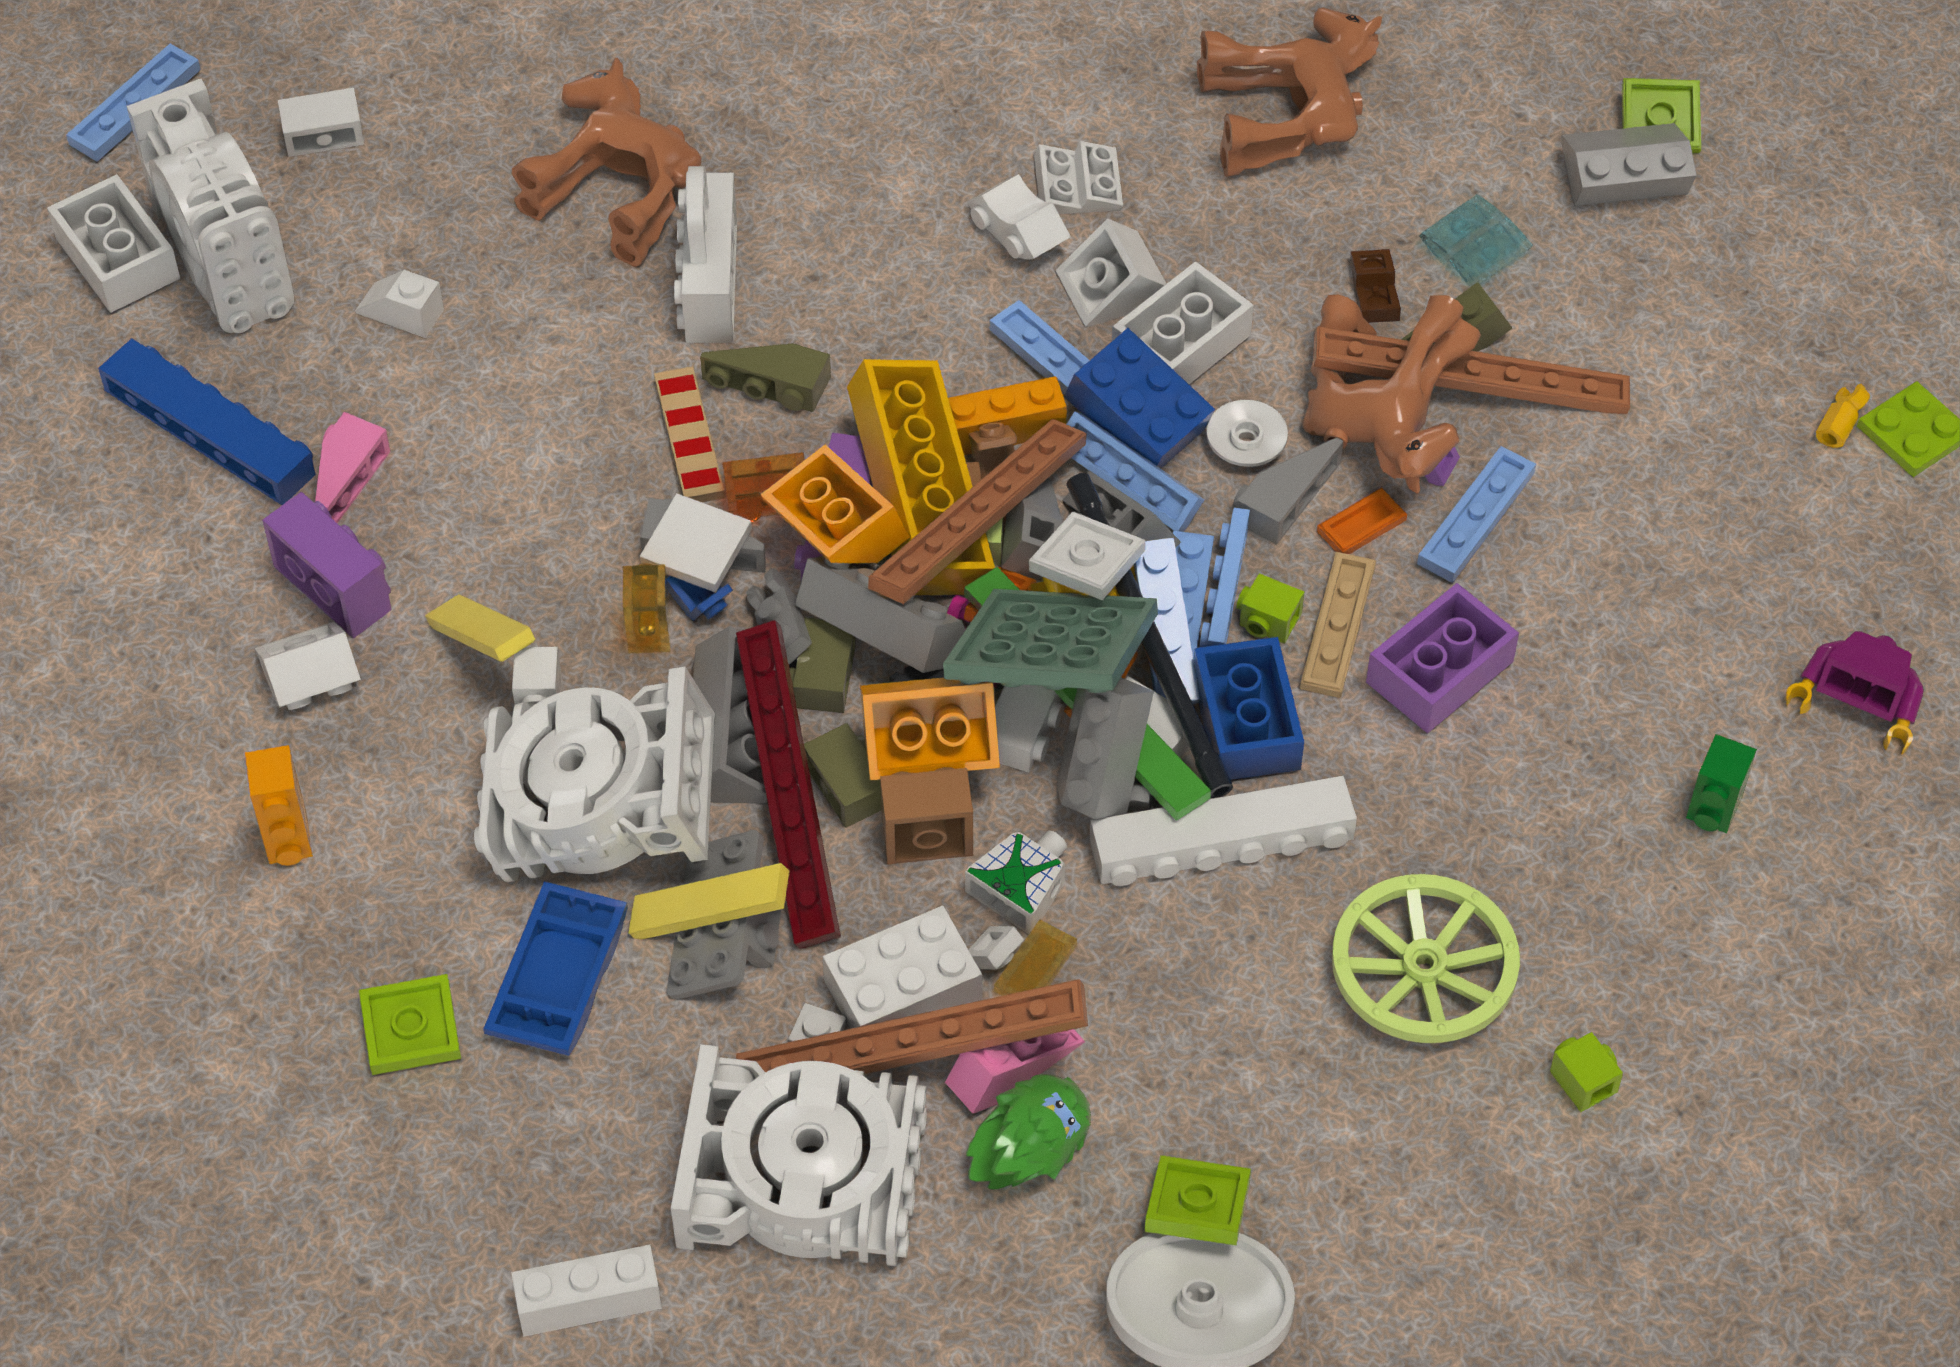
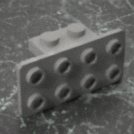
(717, 953)

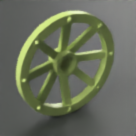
(1425, 951)

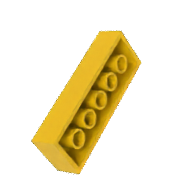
(916, 455)

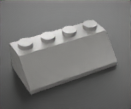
(910, 632)
(736, 759)

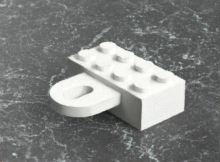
(706, 257)

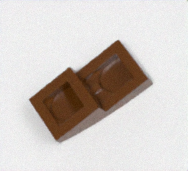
(1375, 285)

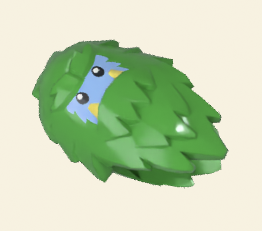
(1030, 1132)

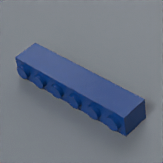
(208, 421)

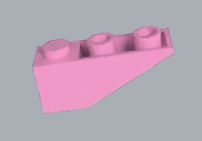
(993, 1070)

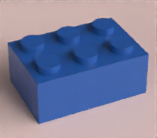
(1139, 399)
(1249, 707)

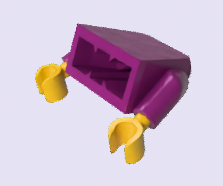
(1867, 675)

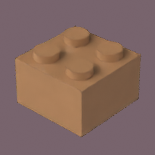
(927, 815)

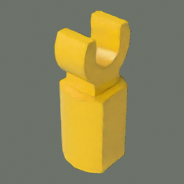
(1842, 416)

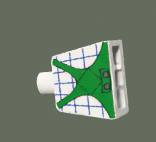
(1019, 878)

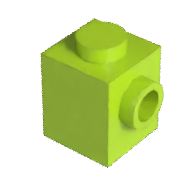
(1270, 608)
(1586, 1070)

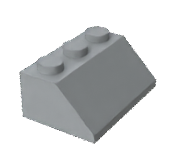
(1628, 164)
(1103, 749)

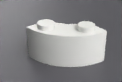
(1018, 219)

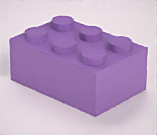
(328, 564)
(1442, 657)

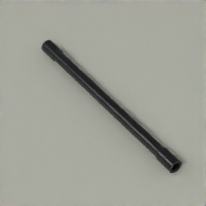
(1206, 759)

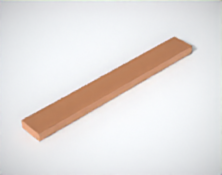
(1479, 372)
(976, 511)
(938, 1032)

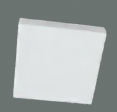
(696, 542)
(1087, 555)

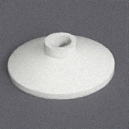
(1247, 420)

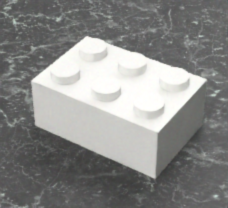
(113, 243)
(1191, 321)
(903, 971)

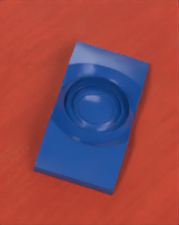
(557, 969)

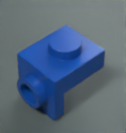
(698, 600)

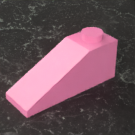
(348, 460)

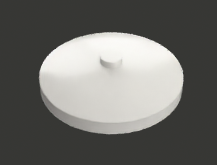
(1199, 1301)

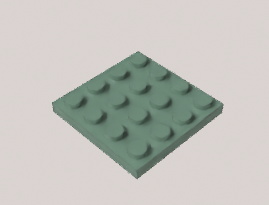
(1051, 640)

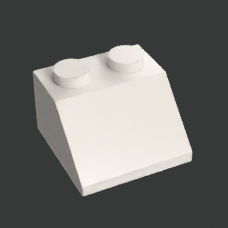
(1109, 274)
(308, 665)

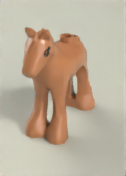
(1311, 71)
(615, 139)
(1395, 408)

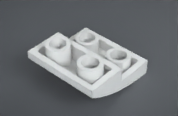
(1079, 179)

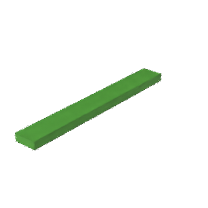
(1158, 766)

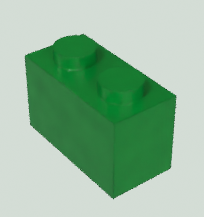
(1720, 784)

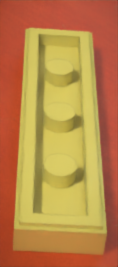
(480, 628)
(709, 901)

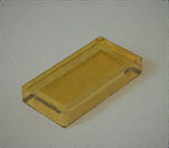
(1036, 960)

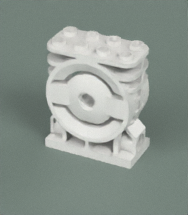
(212, 207)
(597, 799)
(797, 1109)

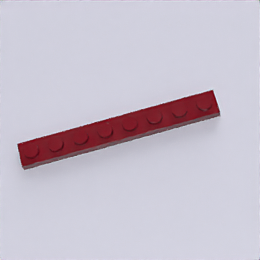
(788, 784)

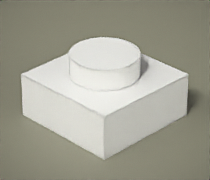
(995, 947)
(816, 1022)

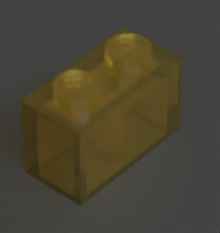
(646, 608)

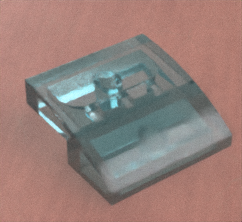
(1476, 240)

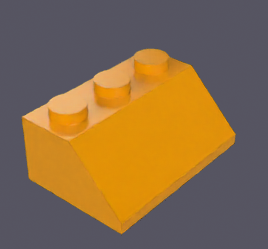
(837, 510)
(929, 726)

